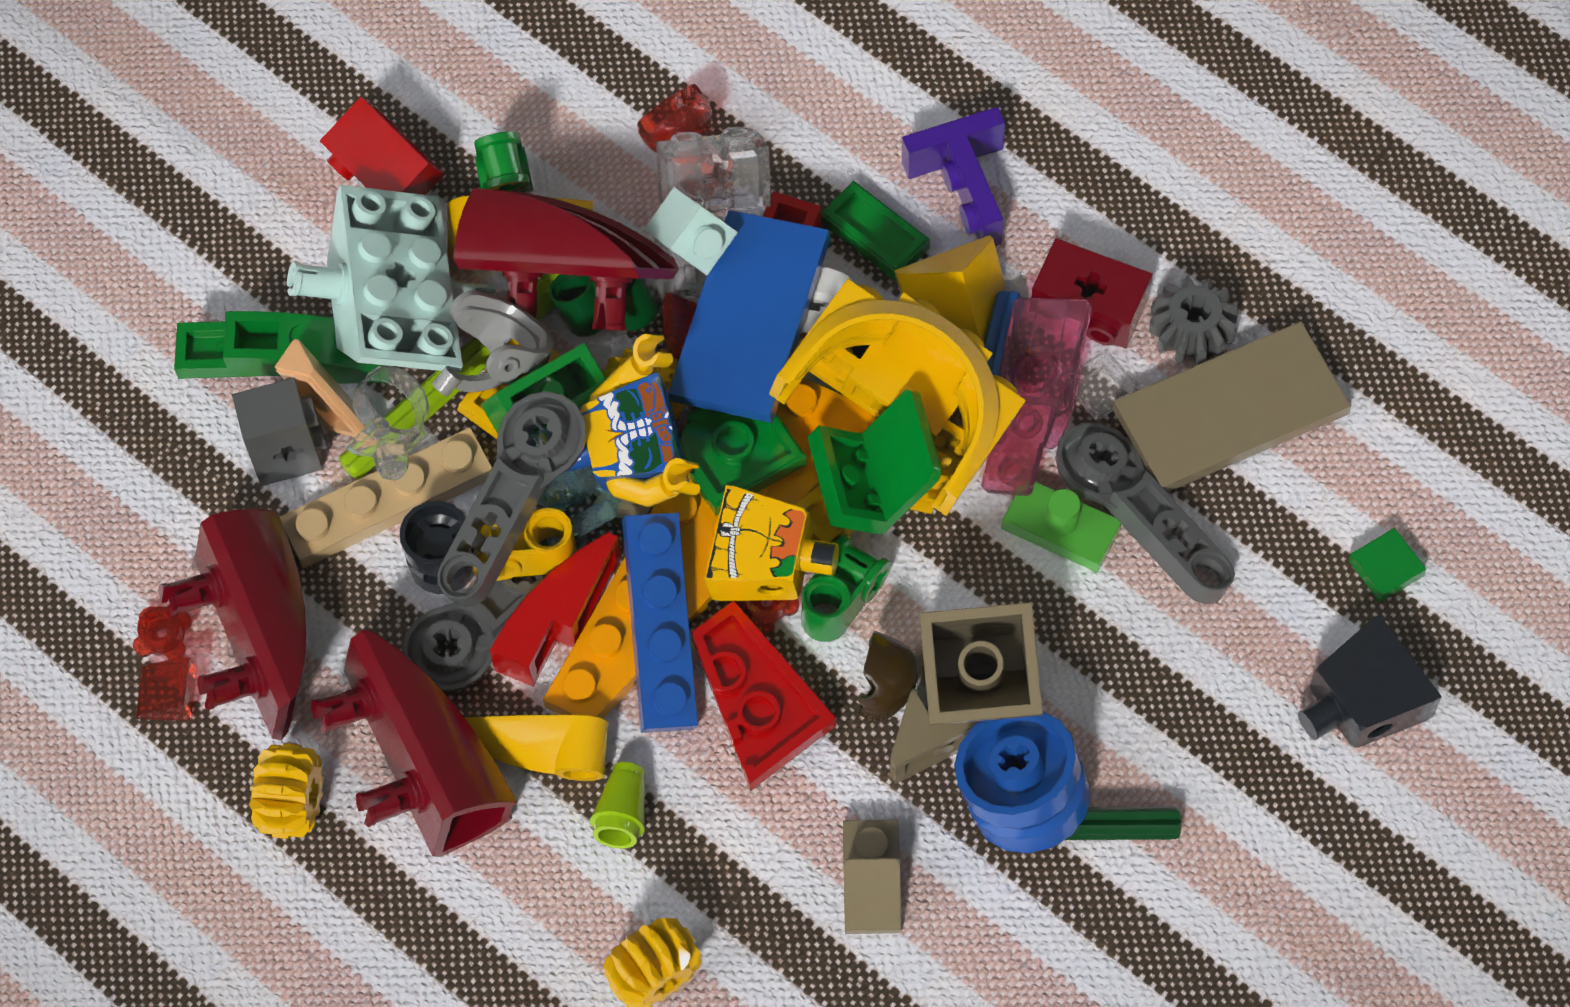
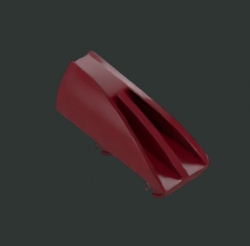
(542, 235)
(260, 602)
(428, 744)

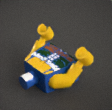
(634, 432)

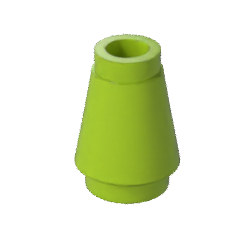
(620, 809)

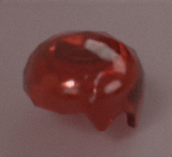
(680, 113)

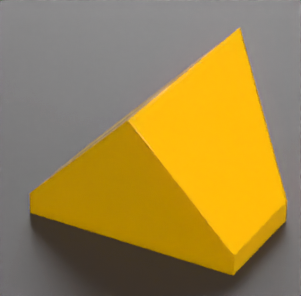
(958, 283)

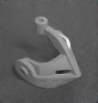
(494, 325)

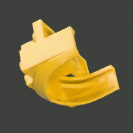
(914, 352)

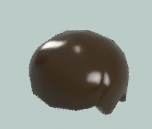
(891, 674)

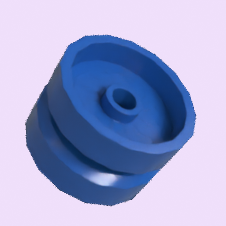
(1023, 782)

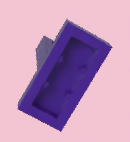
(955, 151)

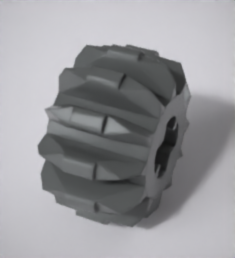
(1196, 339)

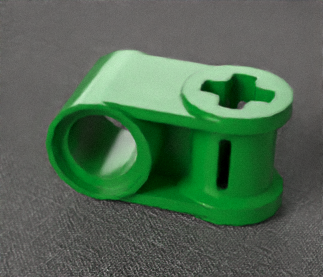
(502, 162)
(851, 587)

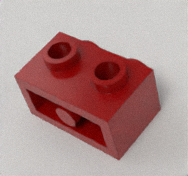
(378, 153)

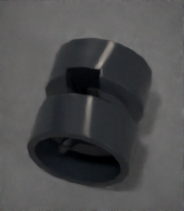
(425, 540)

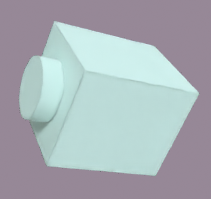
(690, 231)

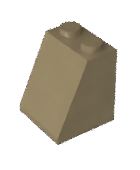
(980, 664)

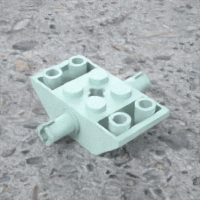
(388, 280)

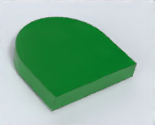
(737, 453)

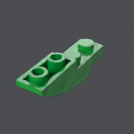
(254, 343)

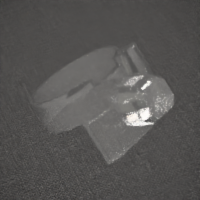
(378, 439)

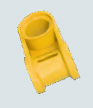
(530, 557)

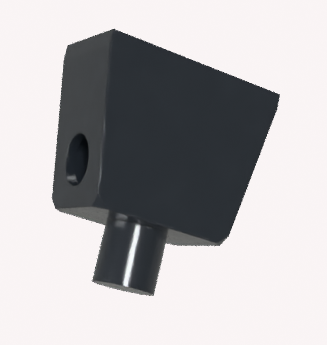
(1369, 689)

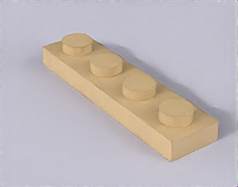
(380, 503)

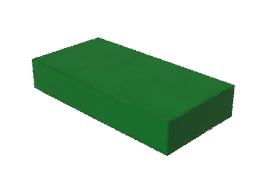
(874, 230)

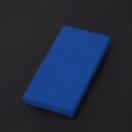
(749, 316)

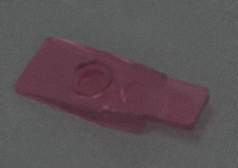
(1044, 365)

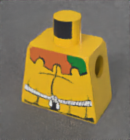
(764, 549)

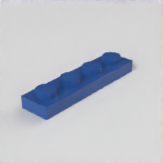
(659, 623)

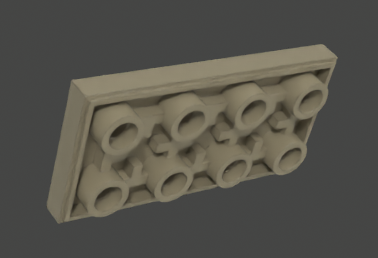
(1231, 407)

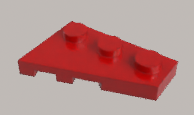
(758, 694)

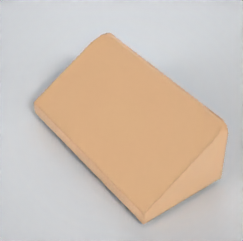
(331, 402)

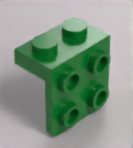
(878, 473)

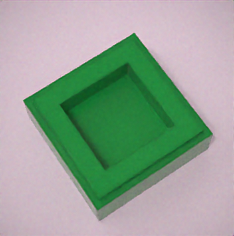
(1387, 565)

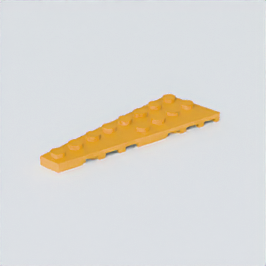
(602, 660)

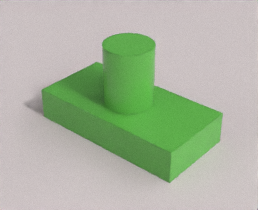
(1062, 525)

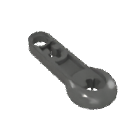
(514, 487)
(1141, 506)
(473, 629)

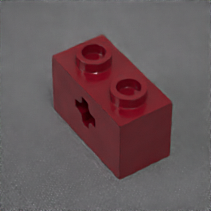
(1115, 289)

